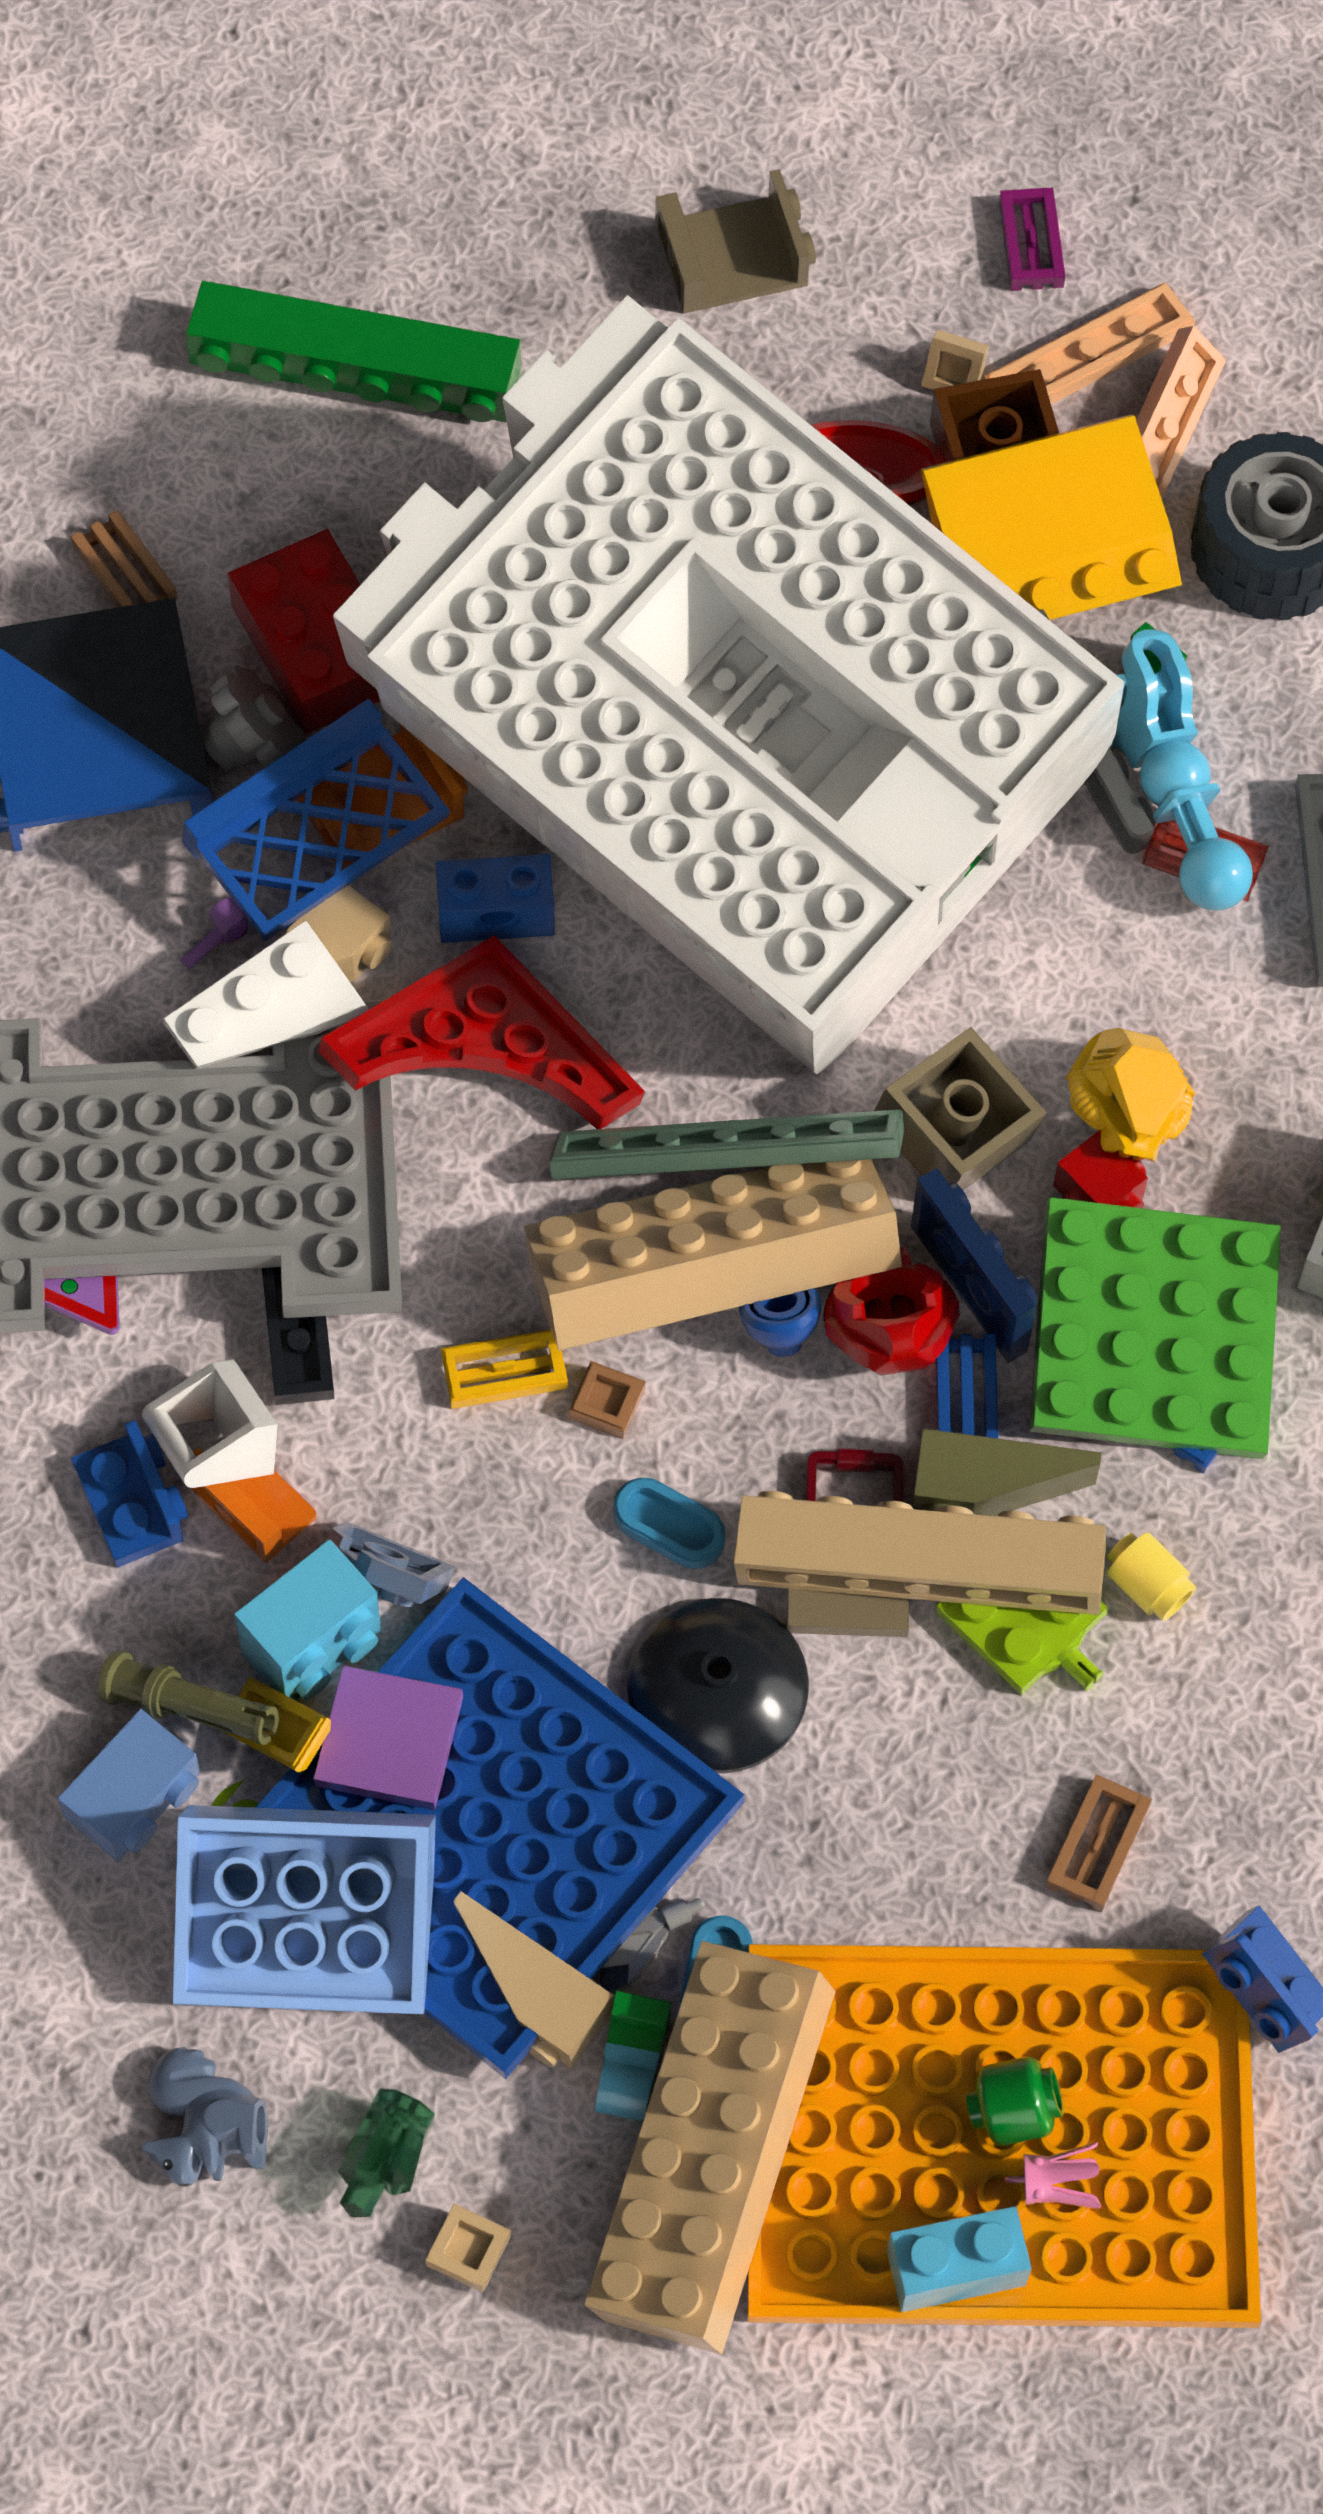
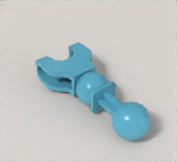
(1175, 775)

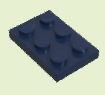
(974, 1263)

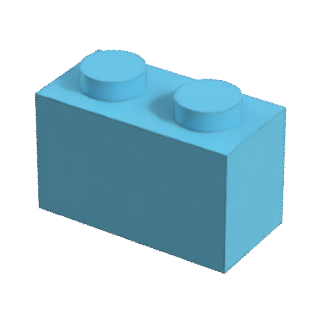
(958, 2259)

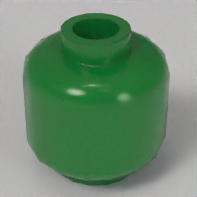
(1015, 2101)

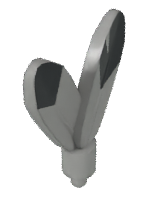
(645, 1942)

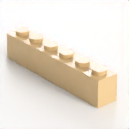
(920, 1553)

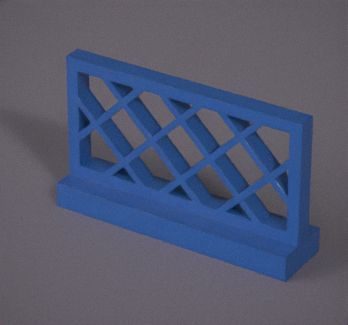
(288, 779)

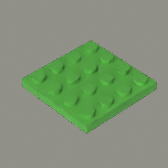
(1155, 1328)

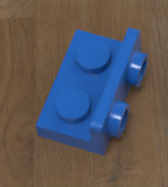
(130, 1497)
(1268, 1979)

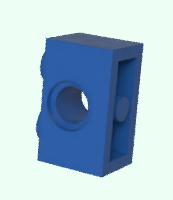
(495, 898)

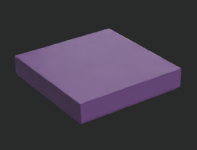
(389, 1738)

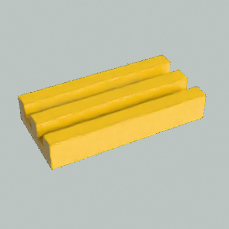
(504, 1389)

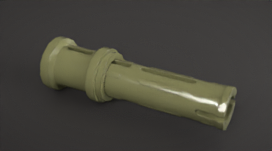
(164, 1692)

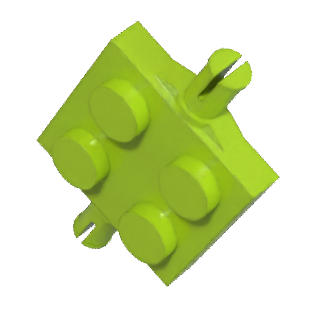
(1026, 1641)

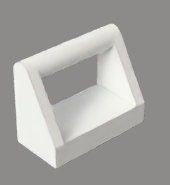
(230, 1400)

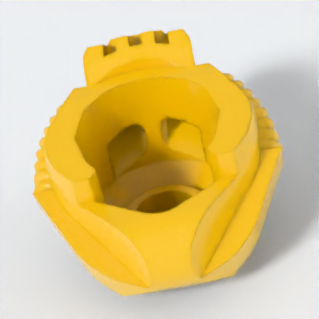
(1147, 1084)

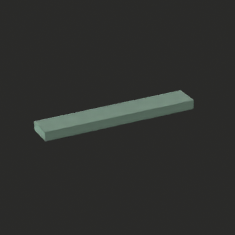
(727, 1144)

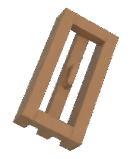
(102, 534)
(1078, 1888)

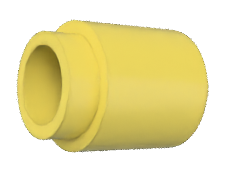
(1150, 1575)

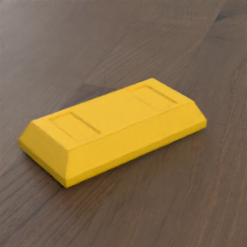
(298, 1730)

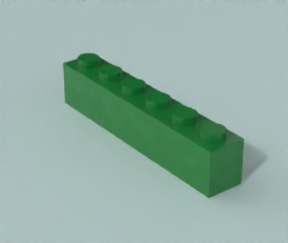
(352, 351)

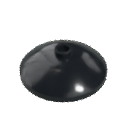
(730, 1719)

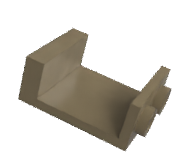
(735, 248)

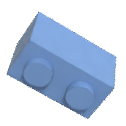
(131, 1786)

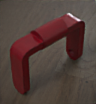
(855, 1461)

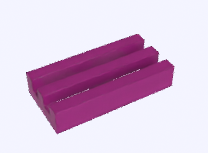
(1035, 275)

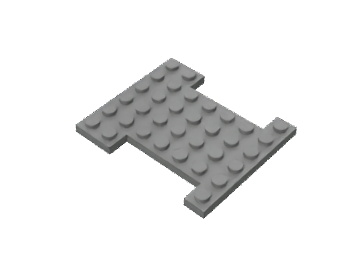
(196, 1174)

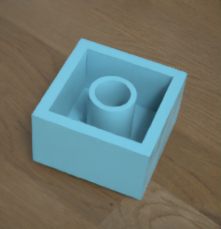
(310, 1623)

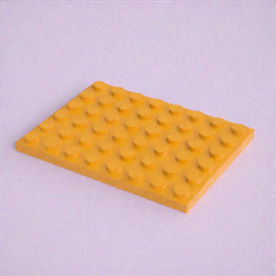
(884, 2139)

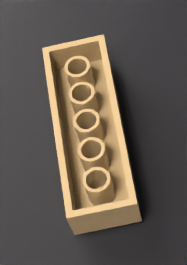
(710, 1248)
(711, 2147)

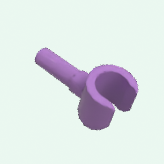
(229, 927)

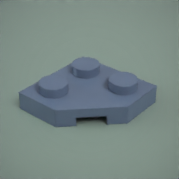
(396, 1569)

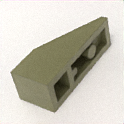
(996, 1473)

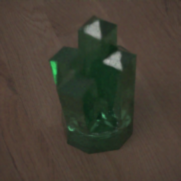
(384, 2151)

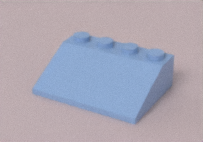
(303, 1909)

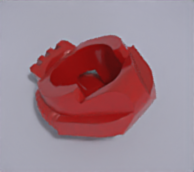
(892, 1317)

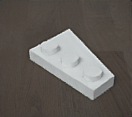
(268, 1000)

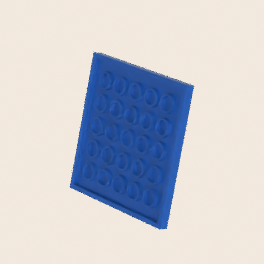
(548, 1811)

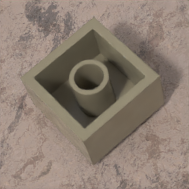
(962, 1111)

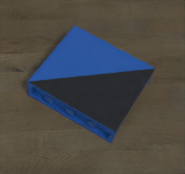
(97, 717)

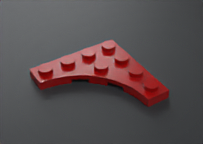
(490, 1018)

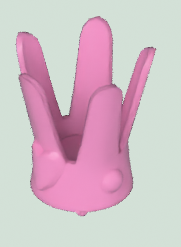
(1044, 2171)

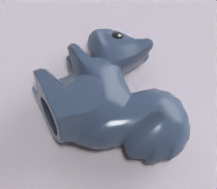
(217, 2115)

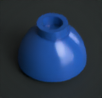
(783, 1321)

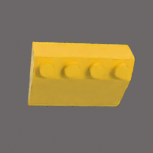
(1061, 517)

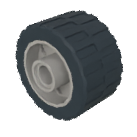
(1263, 526)

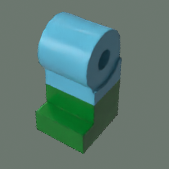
(632, 2055)

